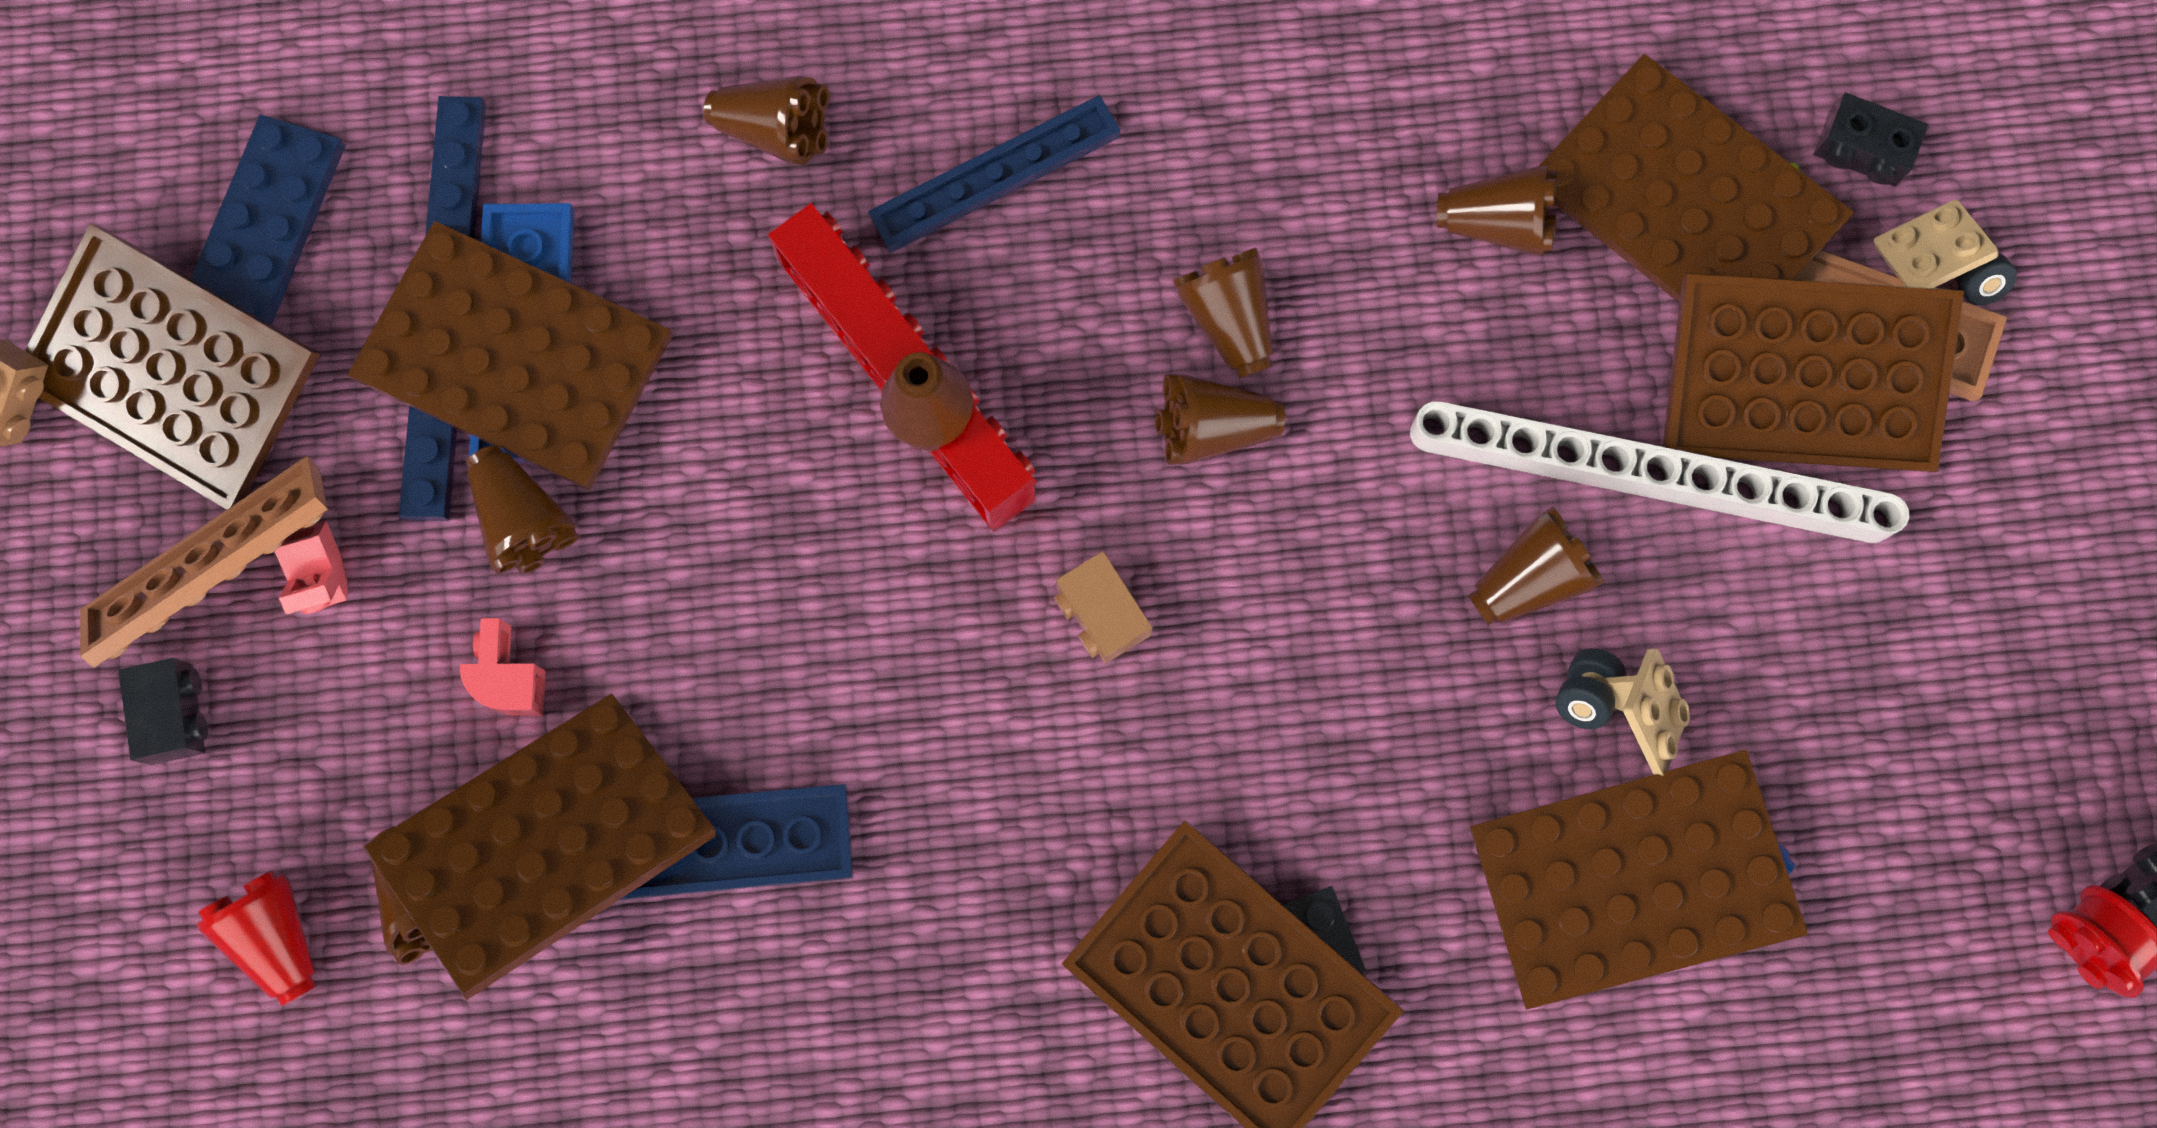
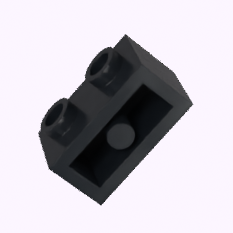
(1870, 140)
(163, 711)

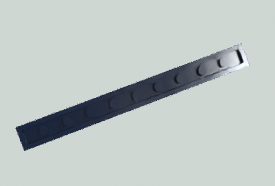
(453, 203)

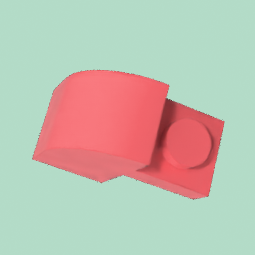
(312, 570)
(496, 682)

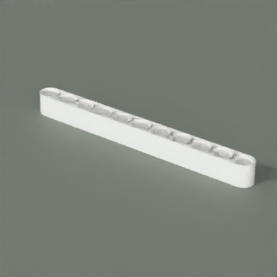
(1677, 466)

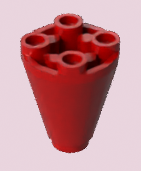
(263, 937)

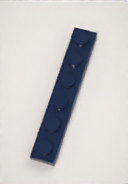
(994, 174)

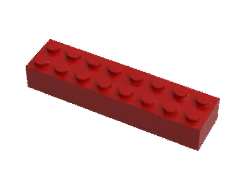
(879, 337)

